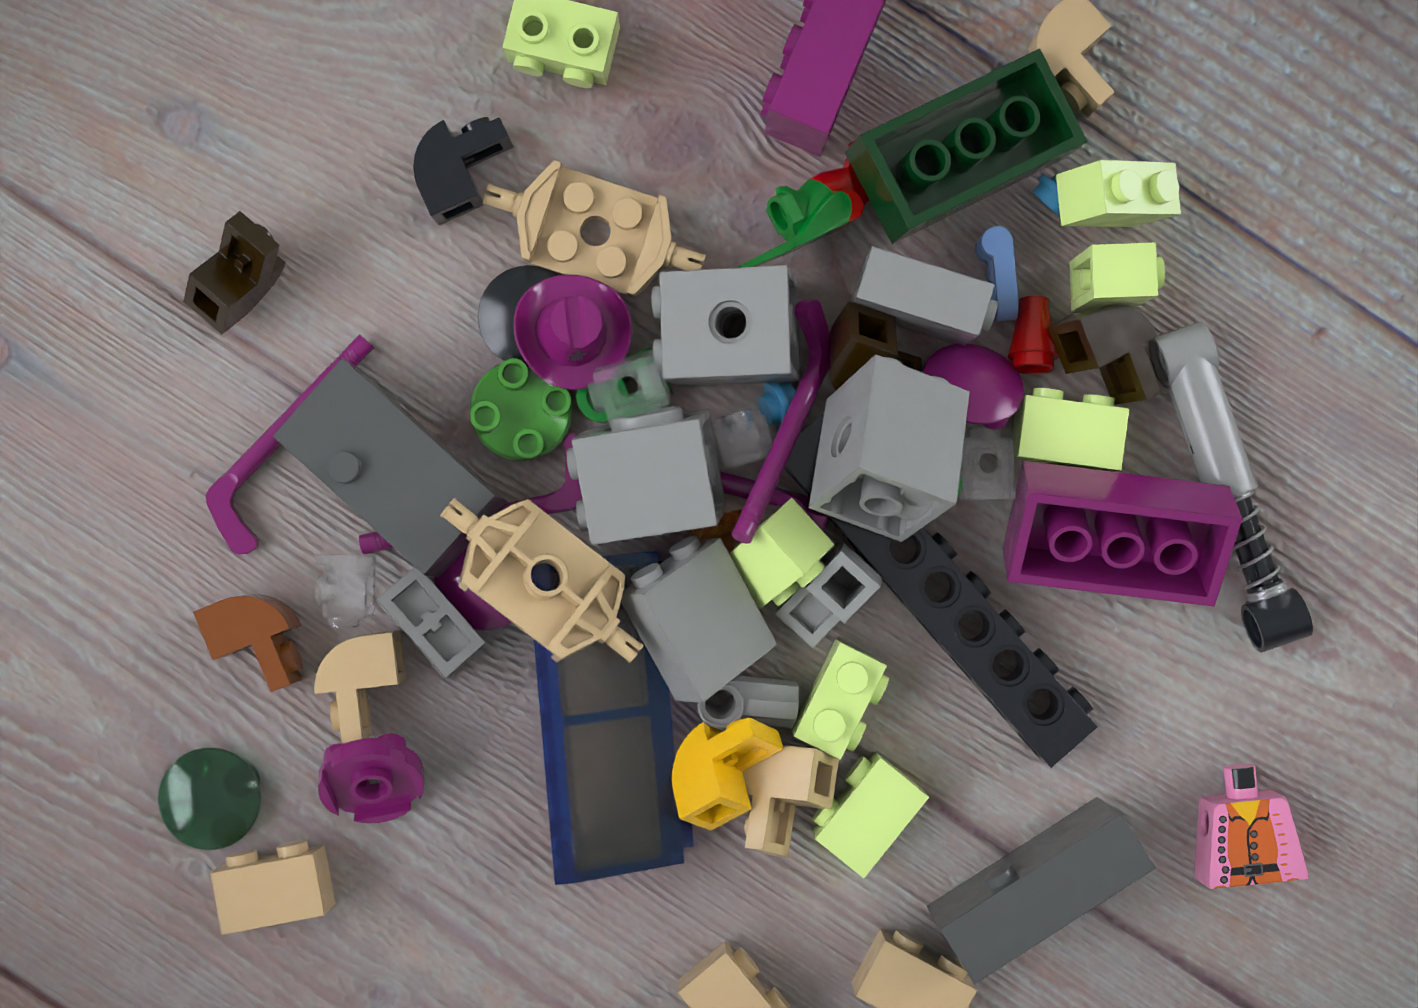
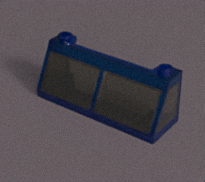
(608, 753)

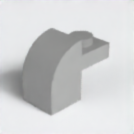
(831, 595)

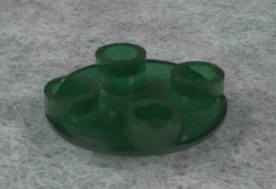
(209, 798)

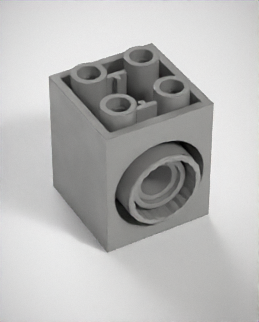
(696, 318)
(890, 449)
(647, 475)

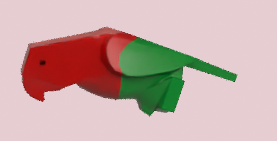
(814, 210)

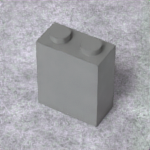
(925, 297)
(697, 618)

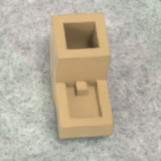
(1064, 39)
(350, 670)
(779, 784)

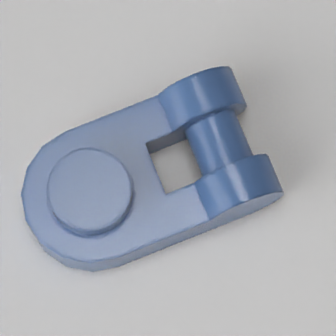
(997, 251)

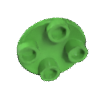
(519, 412)

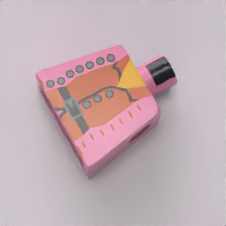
(1246, 835)

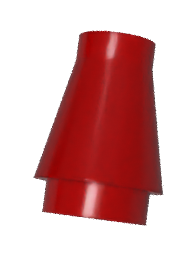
(1031, 341)

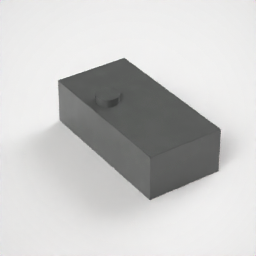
(386, 467)
(1040, 888)

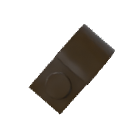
(235, 276)
(858, 337)
(1114, 343)

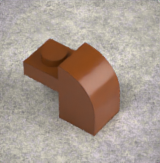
(258, 623)

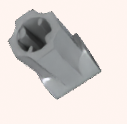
(762, 699)

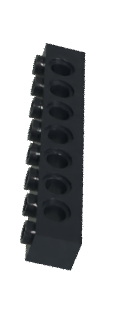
(1047, 734)

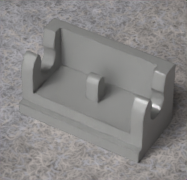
(430, 622)

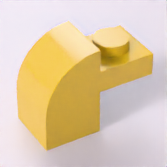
(710, 768)

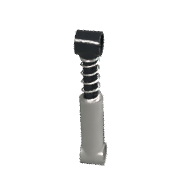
(1188, 366)

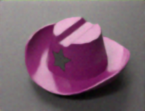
(571, 328)

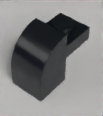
(444, 161)

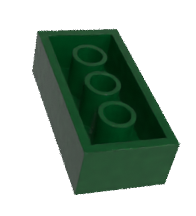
(965, 145)

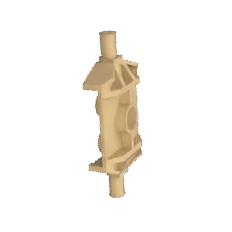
(564, 200)
(500, 568)

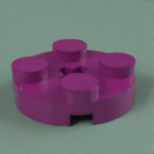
(346, 773)

